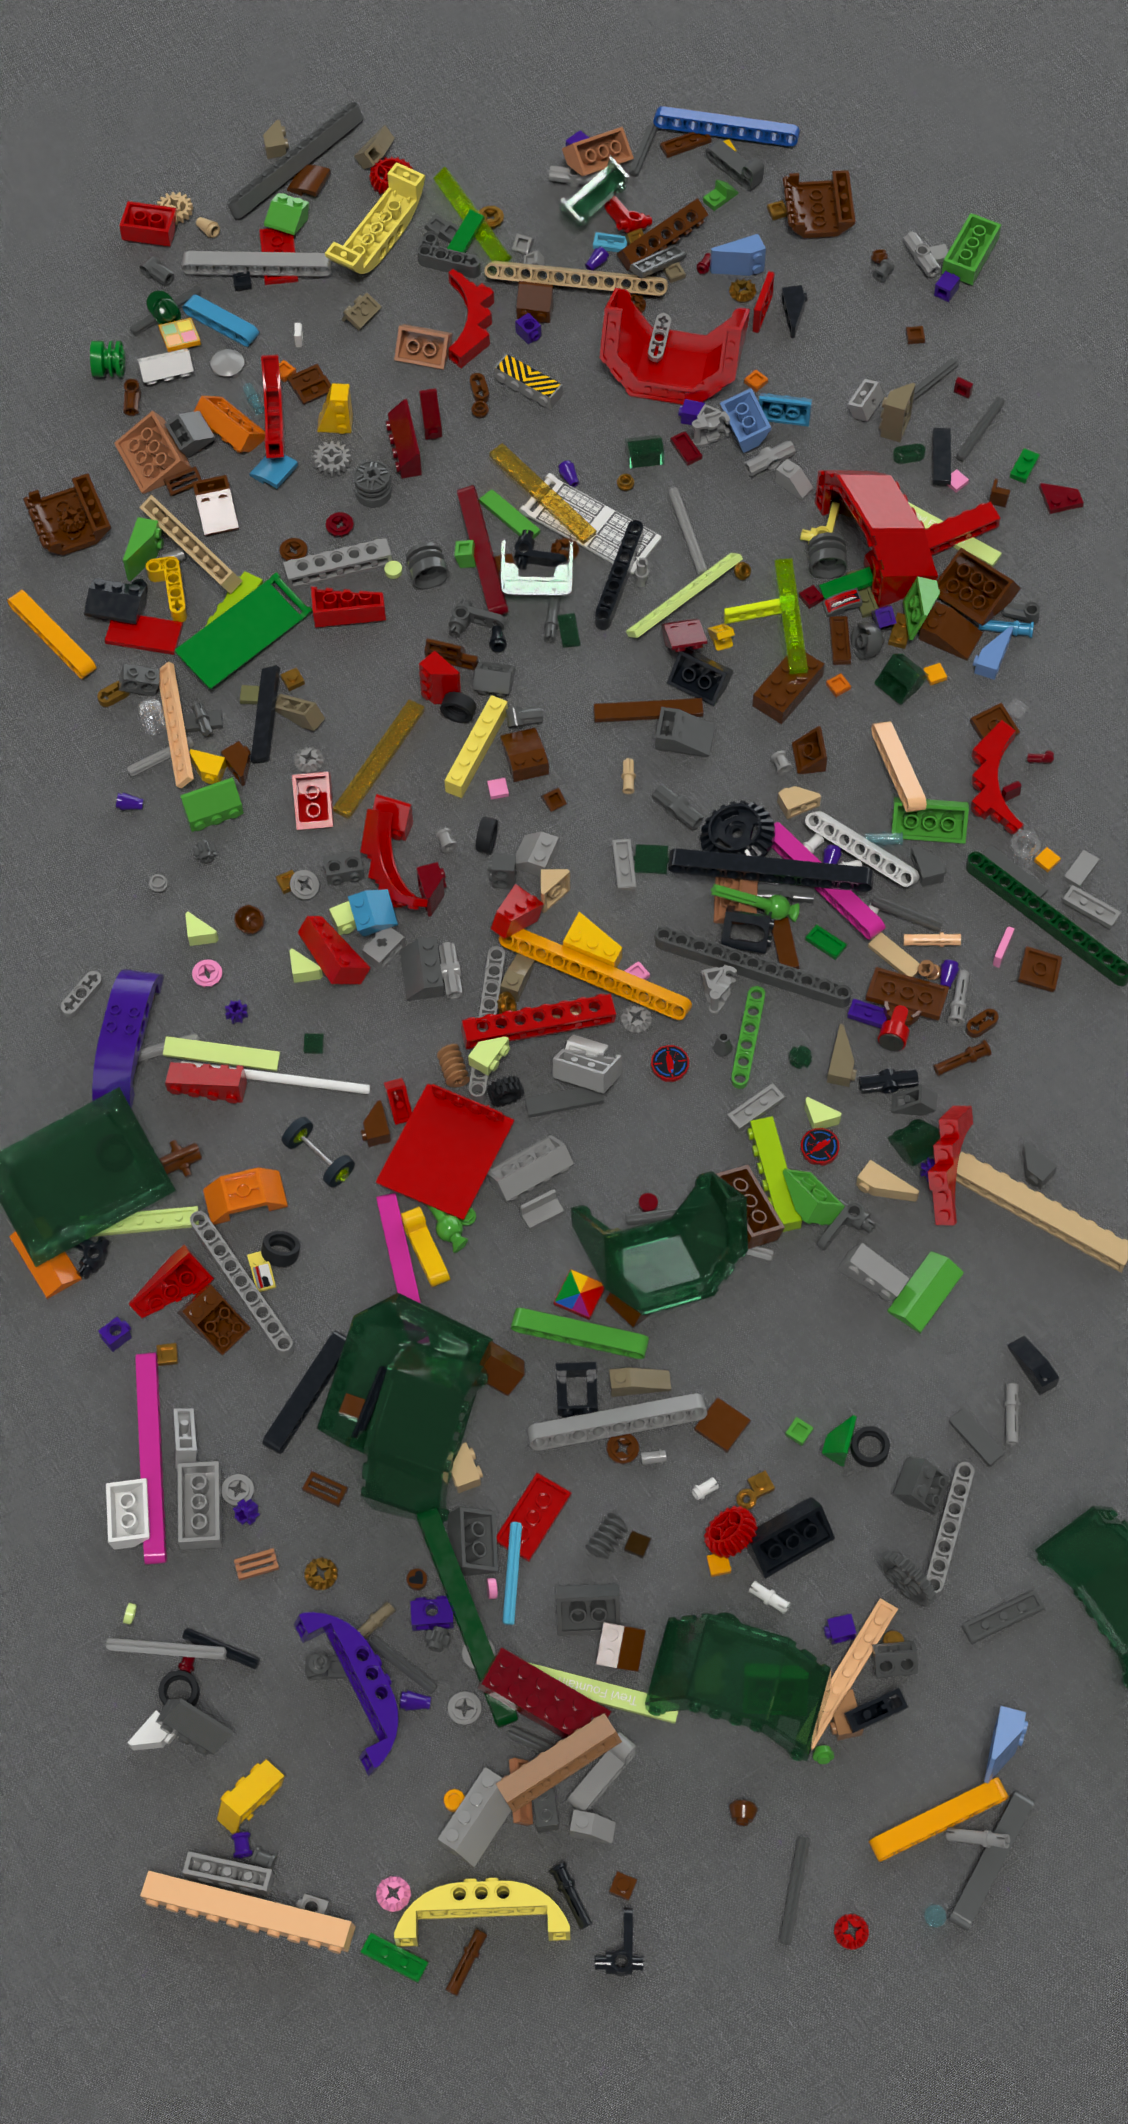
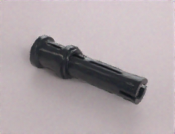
(566, 1886)

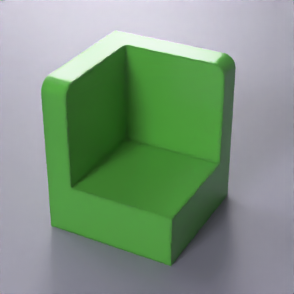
(465, 553)

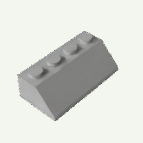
(530, 1167)
(476, 1820)

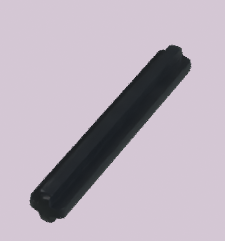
(370, 1402)
(232, 1652)

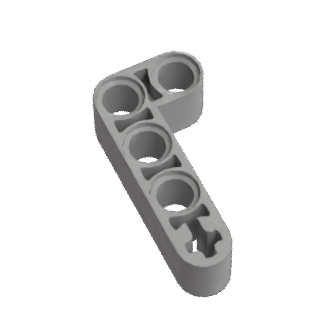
(603, 1775)

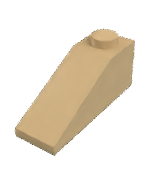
(883, 1183)

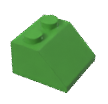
(287, 213)

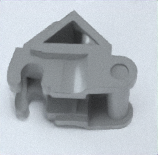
(708, 425)
(717, 986)

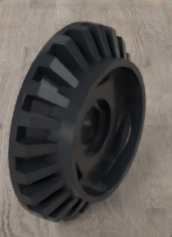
(747, 818)

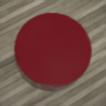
(648, 1202)

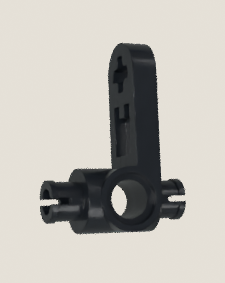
(532, 556)
(88, 1264)
(608, 1962)

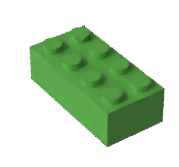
(971, 248)

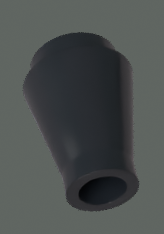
(497, 639)

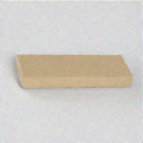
(894, 955)

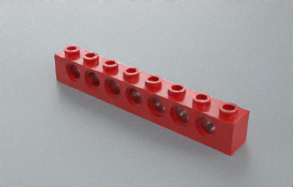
(549, 1024)

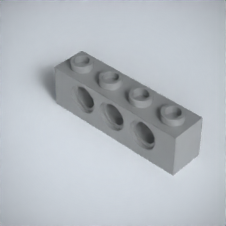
(228, 1873)

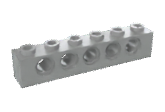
(337, 563)

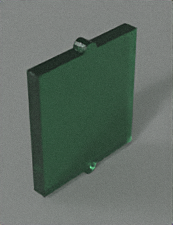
(651, 859)

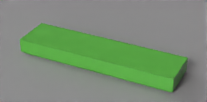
(507, 513)

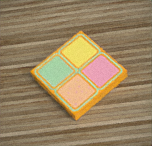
(179, 334)

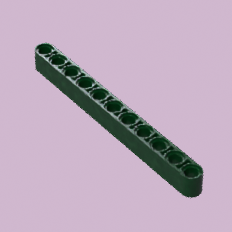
(1051, 926)
(462, 1606)

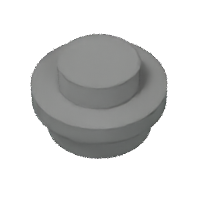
(158, 883)

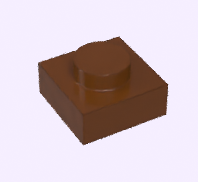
(623, 1886)

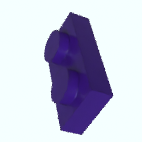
(866, 1013)

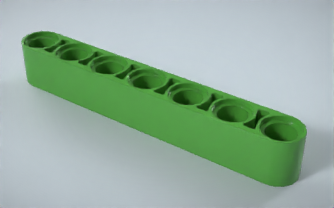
(579, 1333)

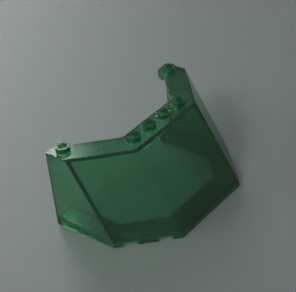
(673, 1257)
(417, 1430)
(1094, 1562)
(741, 1678)

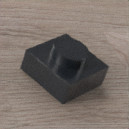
(242, 281)

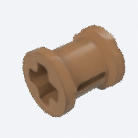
(927, 965)

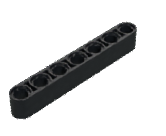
(619, 581)
(305, 1394)

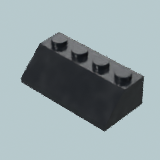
(790, 1537)

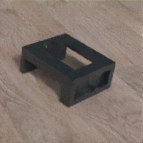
(764, 921)
(570, 1370)

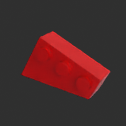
(516, 912)

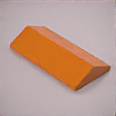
(51, 1275)

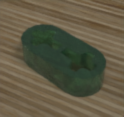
(908, 453)

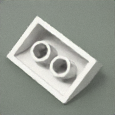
(165, 366)
(127, 1513)

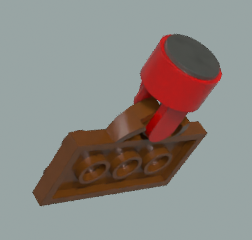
(903, 1002)

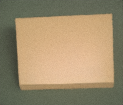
(554, 886)

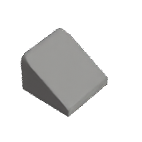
(522, 244)
(534, 258)

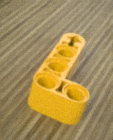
(169, 570)
(424, 1246)

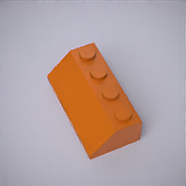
(230, 423)

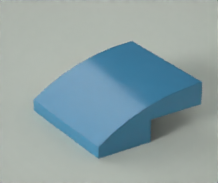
(274, 470)

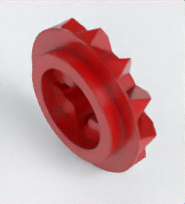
(847, 1940)

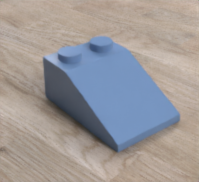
(739, 257)
(1006, 1737)

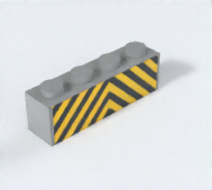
(528, 381)

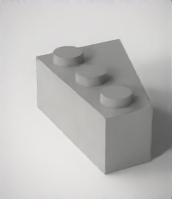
(587, 1070)

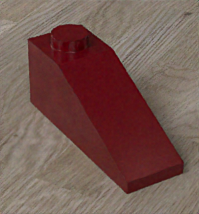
(430, 414)

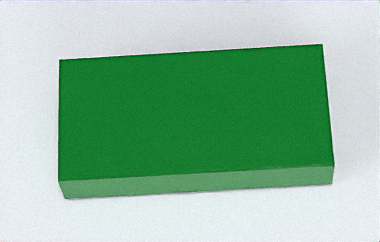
(825, 942)

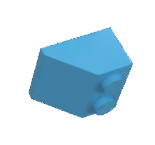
(372, 911)

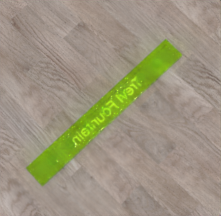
(463, 204)
(791, 616)

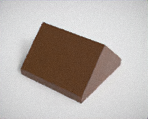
(810, 752)
(502, 1368)

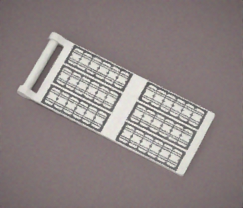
(607, 522)

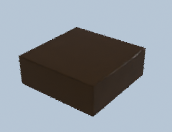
(637, 1544)

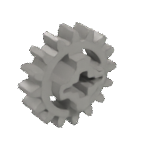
(332, 458)

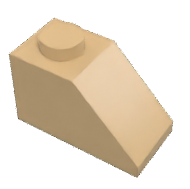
(797, 801)

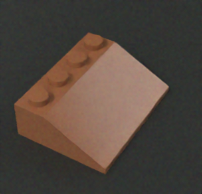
(151, 453)

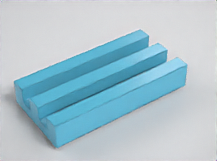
(609, 245)

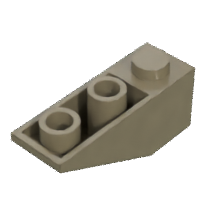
(374, 148)

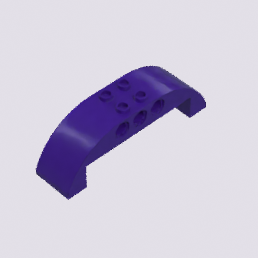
(123, 1032)
(348, 1646)

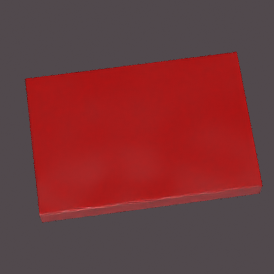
(763, 302)

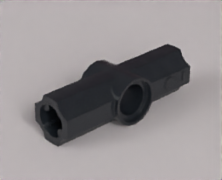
(888, 1081)

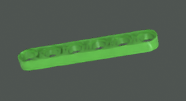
(748, 1037)

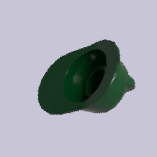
(163, 307)

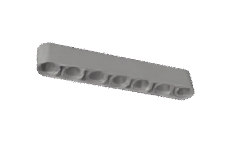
(952, 1521)

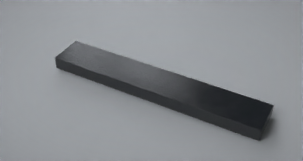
(265, 714)

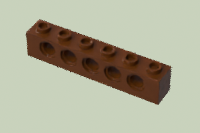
(693, 210)

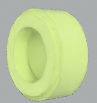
(393, 569)
(130, 1613)

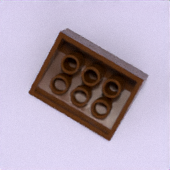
(975, 587)

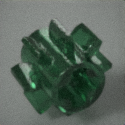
(800, 1057)

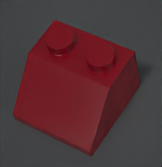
(431, 885)

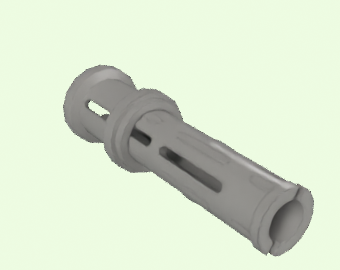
(958, 1005)

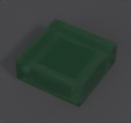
(313, 1043)

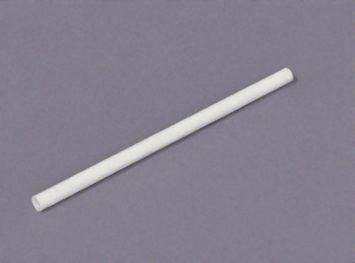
(301, 1080)

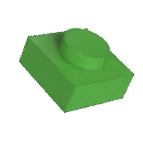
(799, 1431)

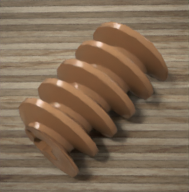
(453, 1066)

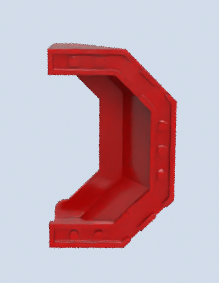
(691, 363)
(888, 526)

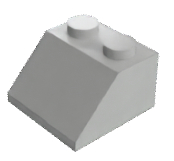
(537, 852)

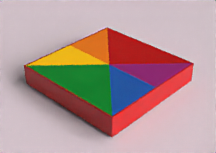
(579, 1294)

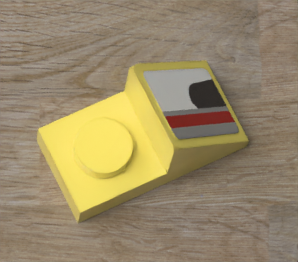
(261, 1272)

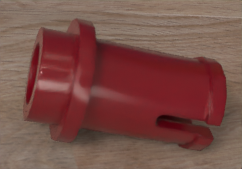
(703, 266)
(187, 1664)

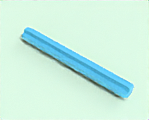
(512, 1573)

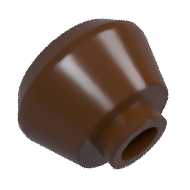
(743, 1812)

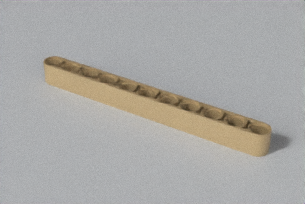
(568, 281)

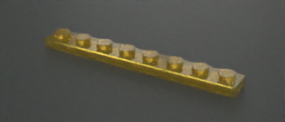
(542, 493)
(378, 759)

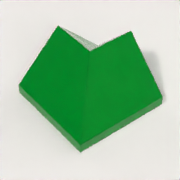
(839, 1440)

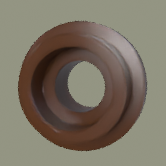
(879, 255)
(480, 409)

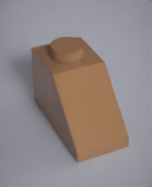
(839, 1724)

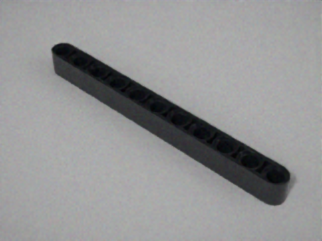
(771, 870)

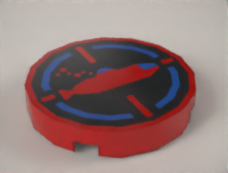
(670, 1063)
(820, 1146)

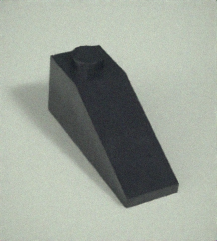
(793, 302)
(1034, 1365)
(876, 1710)

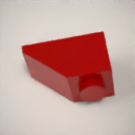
(398, 1100)

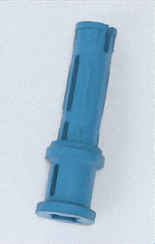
(1019, 628)

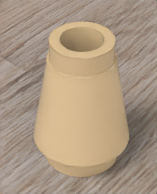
(209, 227)

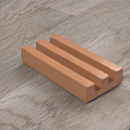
(253, 1557)

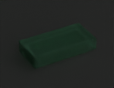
(568, 630)

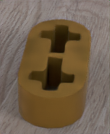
(113, 693)

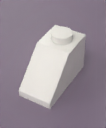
(150, 1735)

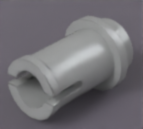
(179, 554)
(654, 1457)

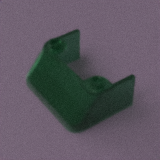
(595, 194)
(537, 586)

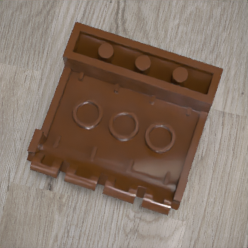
(819, 206)
(46, 510)

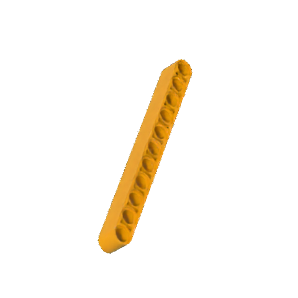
(602, 979)

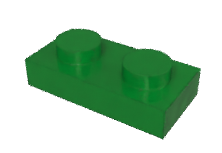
(1024, 465)

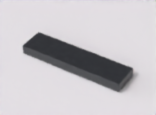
(942, 456)

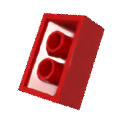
(148, 223)
(437, 678)

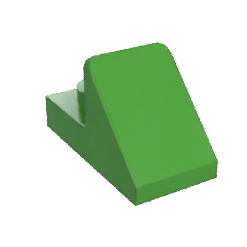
(720, 195)

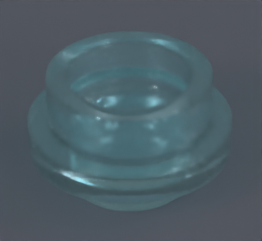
(935, 1916)

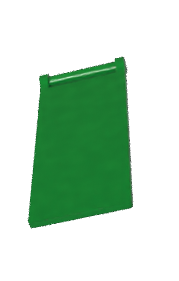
(242, 632)

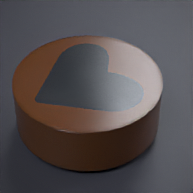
(416, 1579)

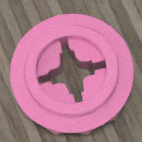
(212, 967)
(393, 1904)

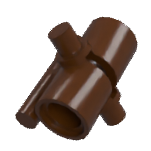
(181, 1158)

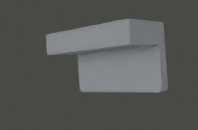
(541, 1210)

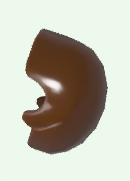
(249, 919)

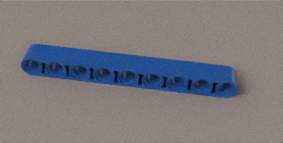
(720, 121)

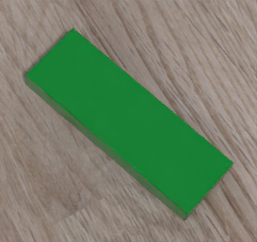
(466, 231)
(859, 579)
(394, 1957)

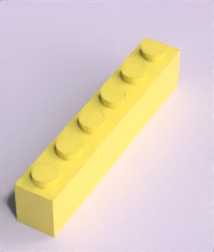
(476, 746)

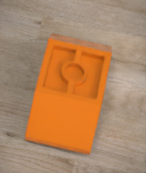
(244, 1192)

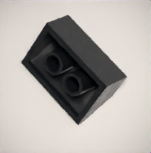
(115, 601)
(699, 676)

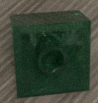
(645, 451)

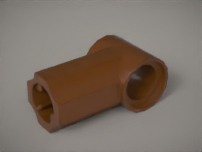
(131, 397)

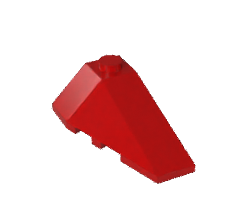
(173, 1281)

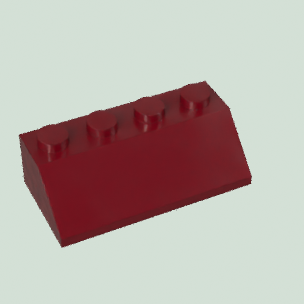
(404, 441)

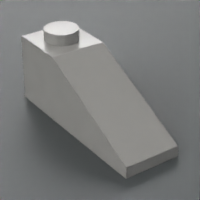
(184, 1436)

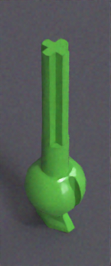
(776, 904)
(449, 1229)

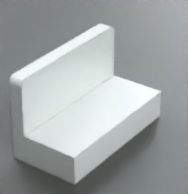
(583, 1044)

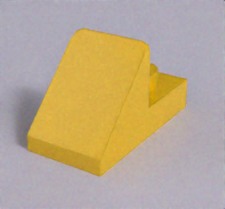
(721, 636)

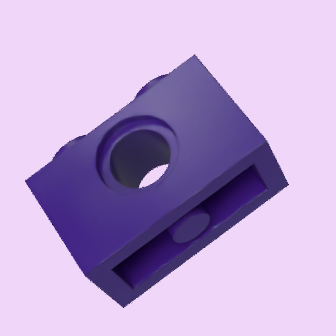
(422, 1621)

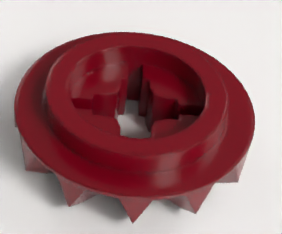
(337, 518)

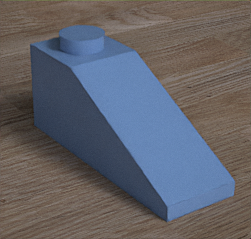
(991, 655)

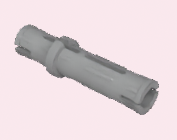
(1012, 1407)
(984, 1838)

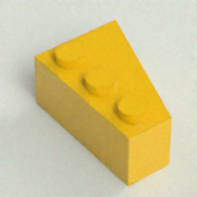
(336, 411)
(592, 941)
(249, 1795)

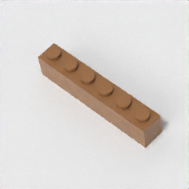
(558, 1762)

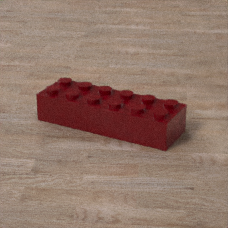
(538, 1695)

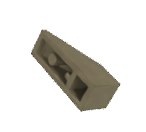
(299, 711)
(517, 976)
(842, 1062)
(638, 1381)

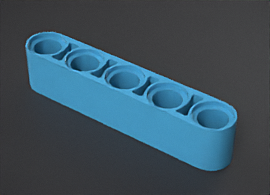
(220, 320)

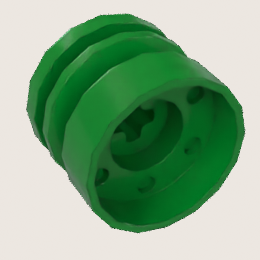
(108, 358)

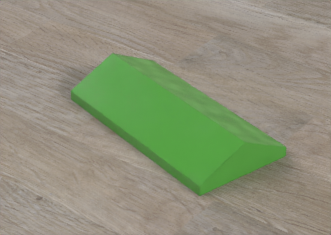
(926, 1291)

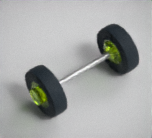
(298, 1132)

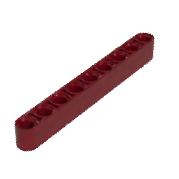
(483, 551)

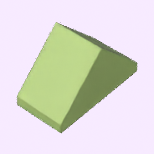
(199, 932)
(303, 968)
(821, 1115)

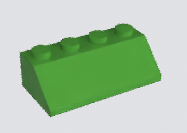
(938, 822)

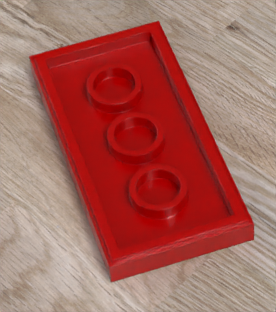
(277, 241)
(147, 634)
(536, 1512)

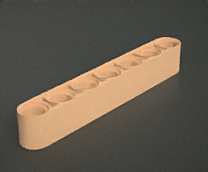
(898, 766)

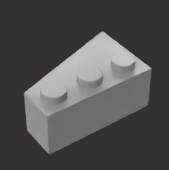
(873, 1272)

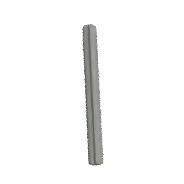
(687, 530)
(165, 1648)

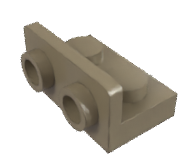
(362, 311)

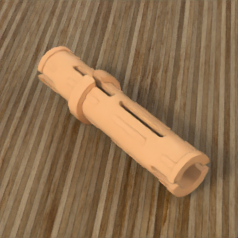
(932, 939)

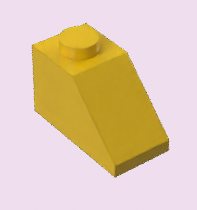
(209, 766)

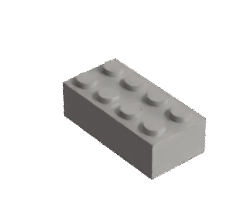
(199, 1505)

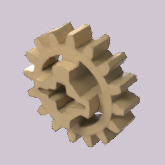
(181, 203)

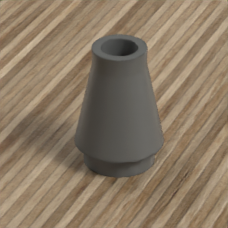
(723, 1044)

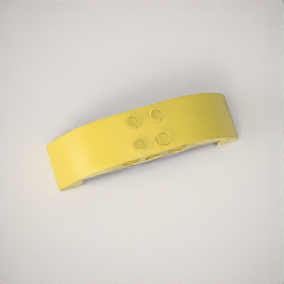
(382, 224)
(442, 1904)

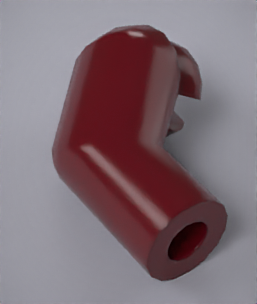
(1047, 757)

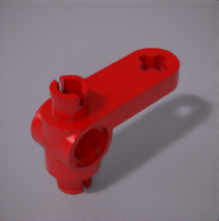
(626, 220)

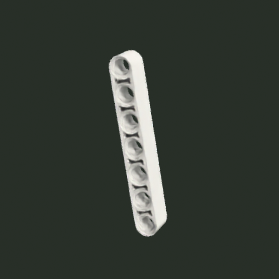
(871, 849)

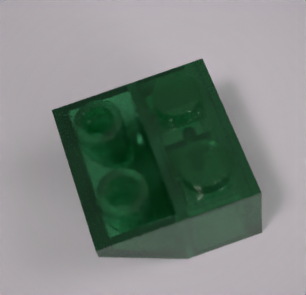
(900, 678)
(915, 1141)

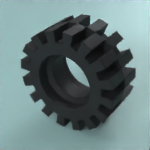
(505, 1091)

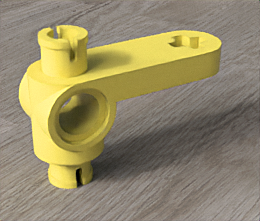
(807, 535)

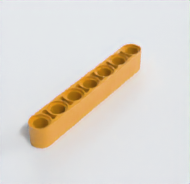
(51, 634)
(938, 1819)

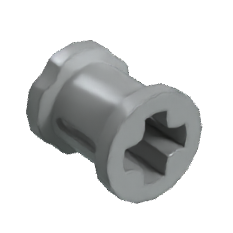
(781, 762)
(446, 840)

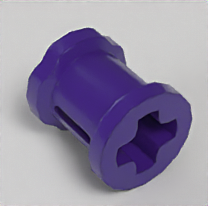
(241, 1844)

